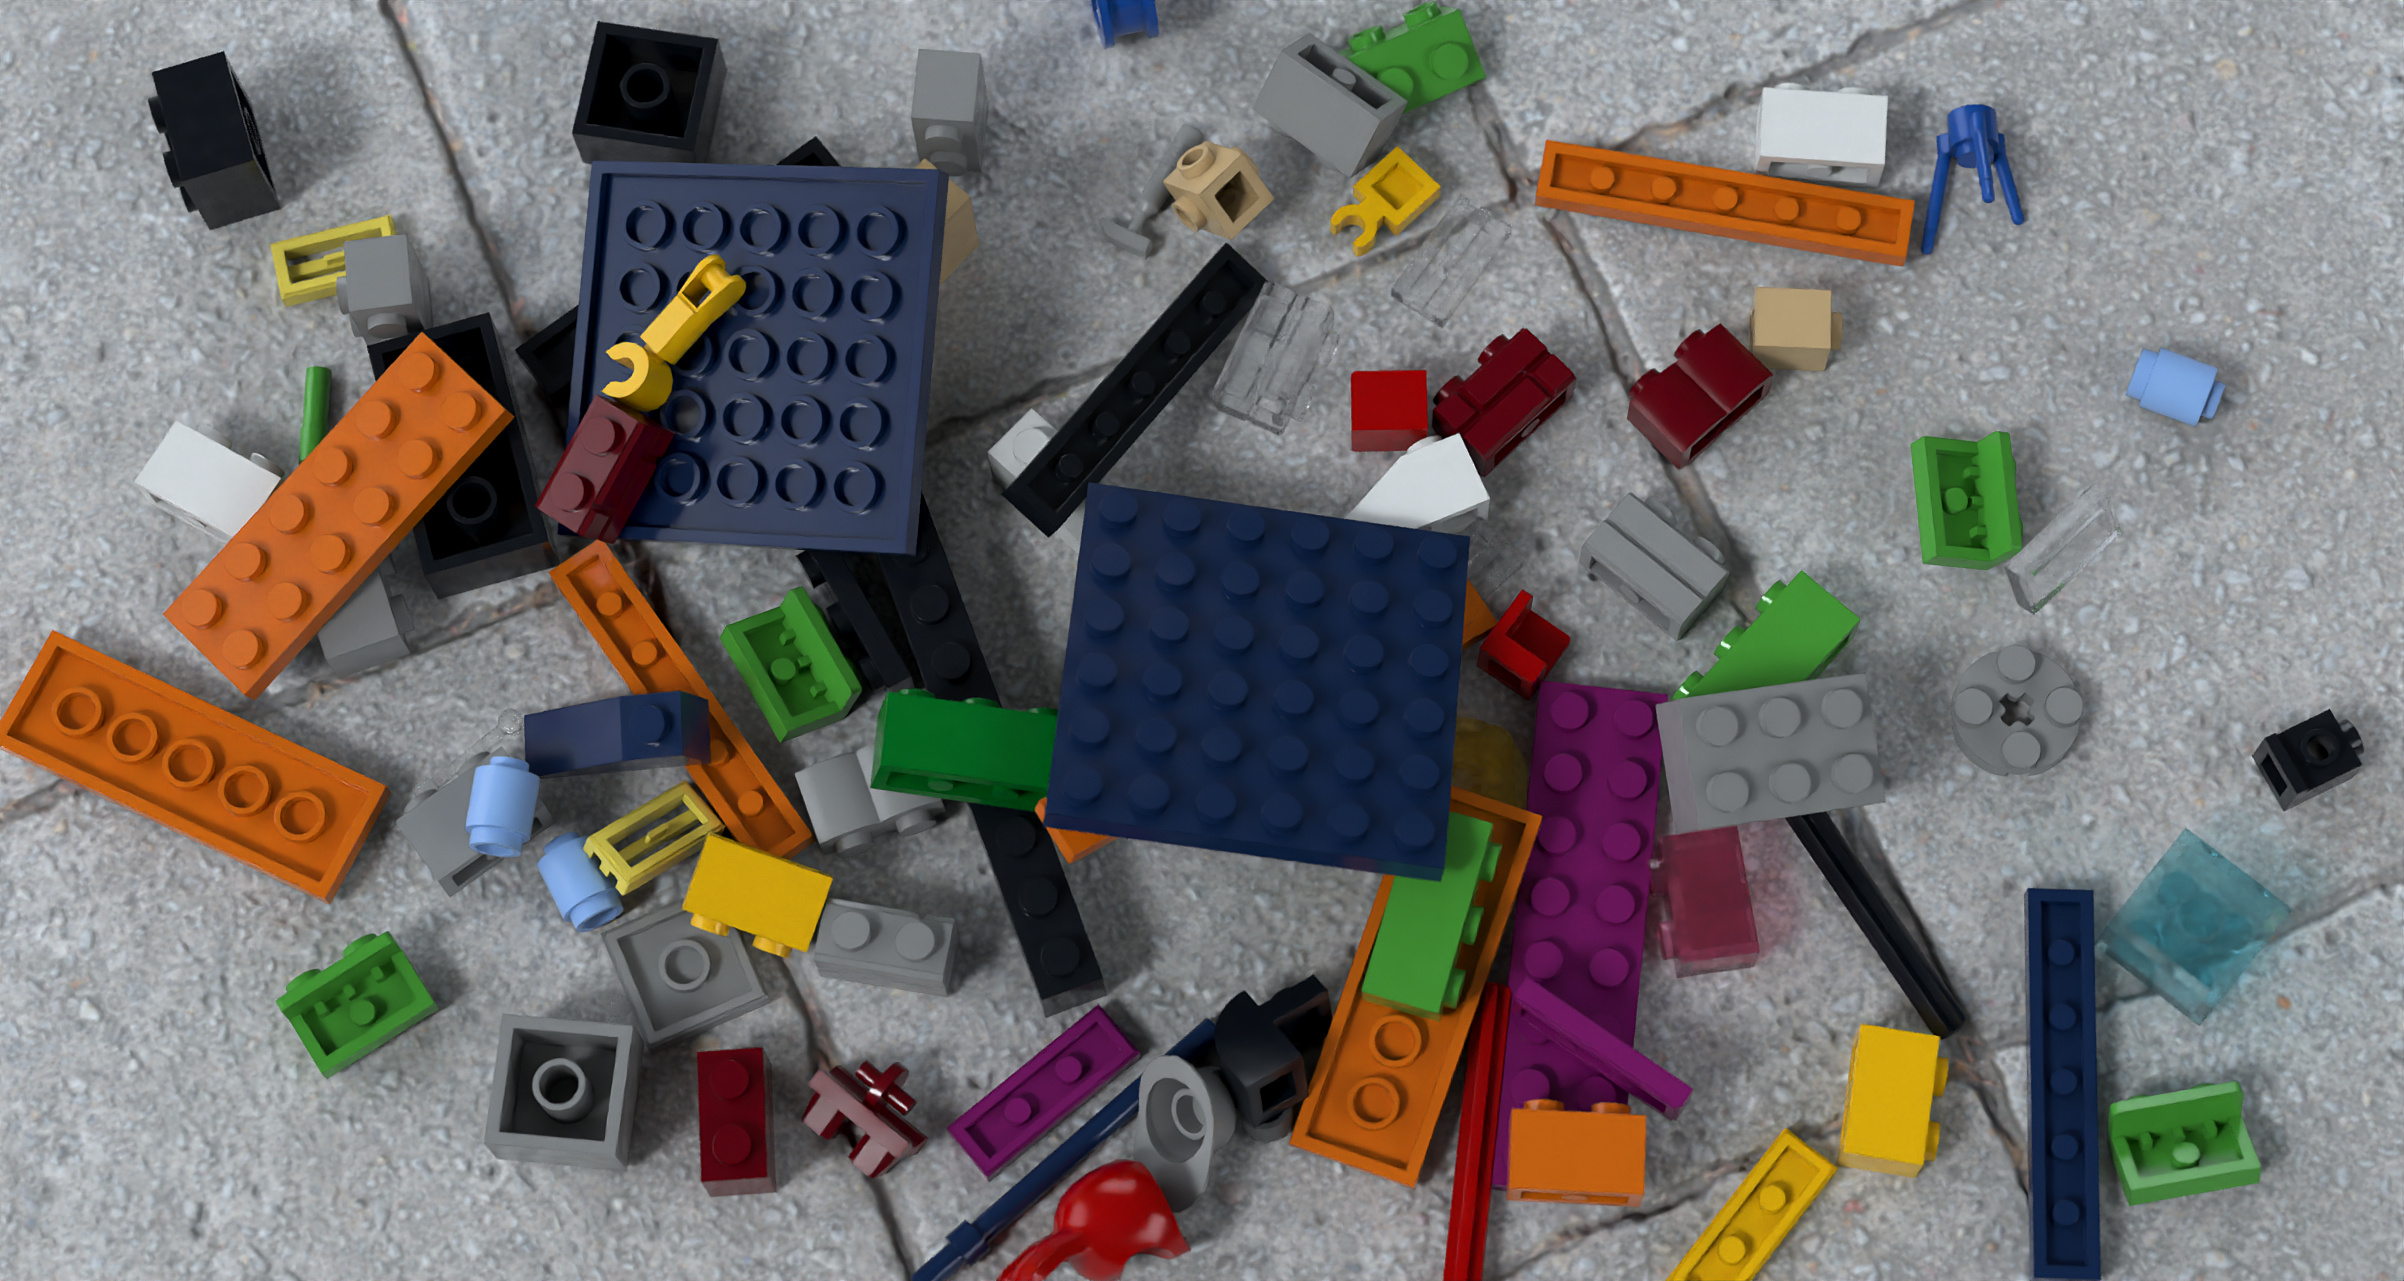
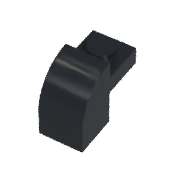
(1263, 1046)

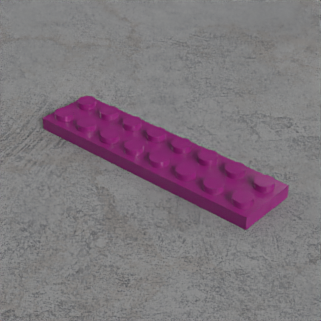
(1582, 888)

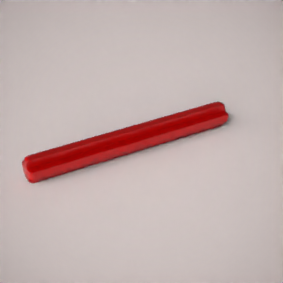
(1477, 1137)

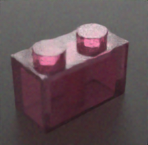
(1704, 902)

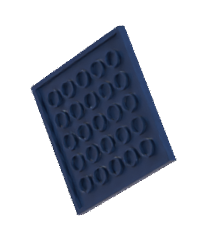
(811, 390)
(1260, 683)

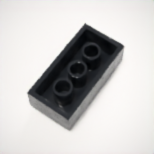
(488, 518)

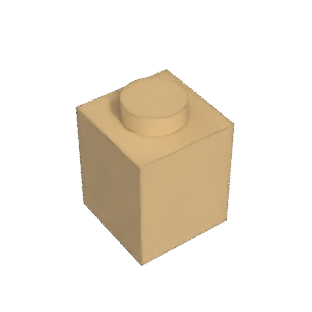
(1793, 328)

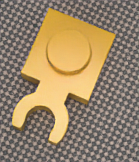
(1388, 196)

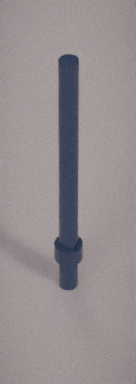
(970, 1241)

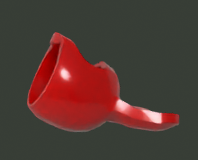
(1102, 1225)

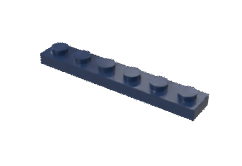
(2062, 1085)

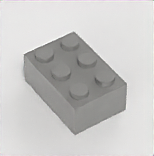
(1770, 752)

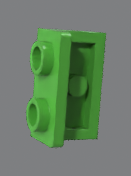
(1421, 57)
(1966, 501)
(793, 666)
(356, 1002)
(2181, 1143)

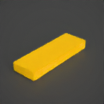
(1758, 1213)

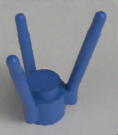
(1974, 144)

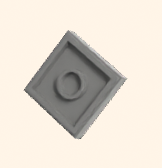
(682, 975)

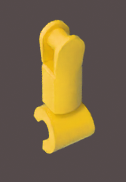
(673, 335)

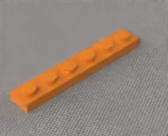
(1725, 203)
(654, 663)

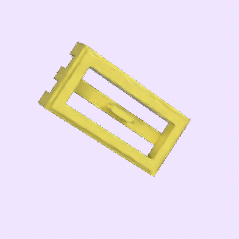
(315, 243)
(618, 862)

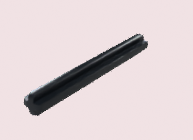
(1879, 923)

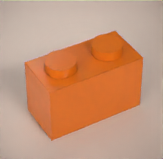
(1576, 1154)

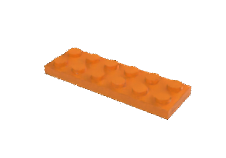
(338, 516)
(191, 767)
(1391, 1070)

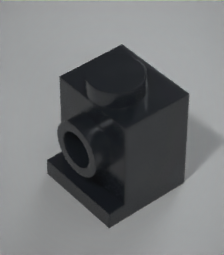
(2295, 773)

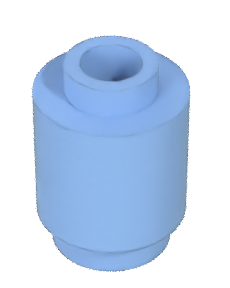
(2175, 386)
(502, 807)
(578, 884)

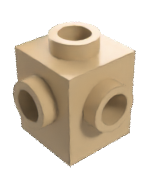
(1217, 189)

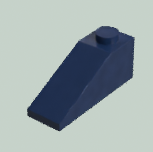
(619, 735)

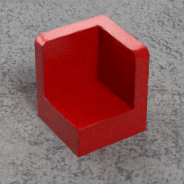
(1388, 409)
(1522, 648)

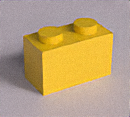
(756, 894)
(1891, 1100)

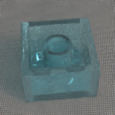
(2192, 926)

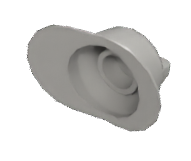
(1180, 1126)

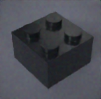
(649, 96)
(212, 141)

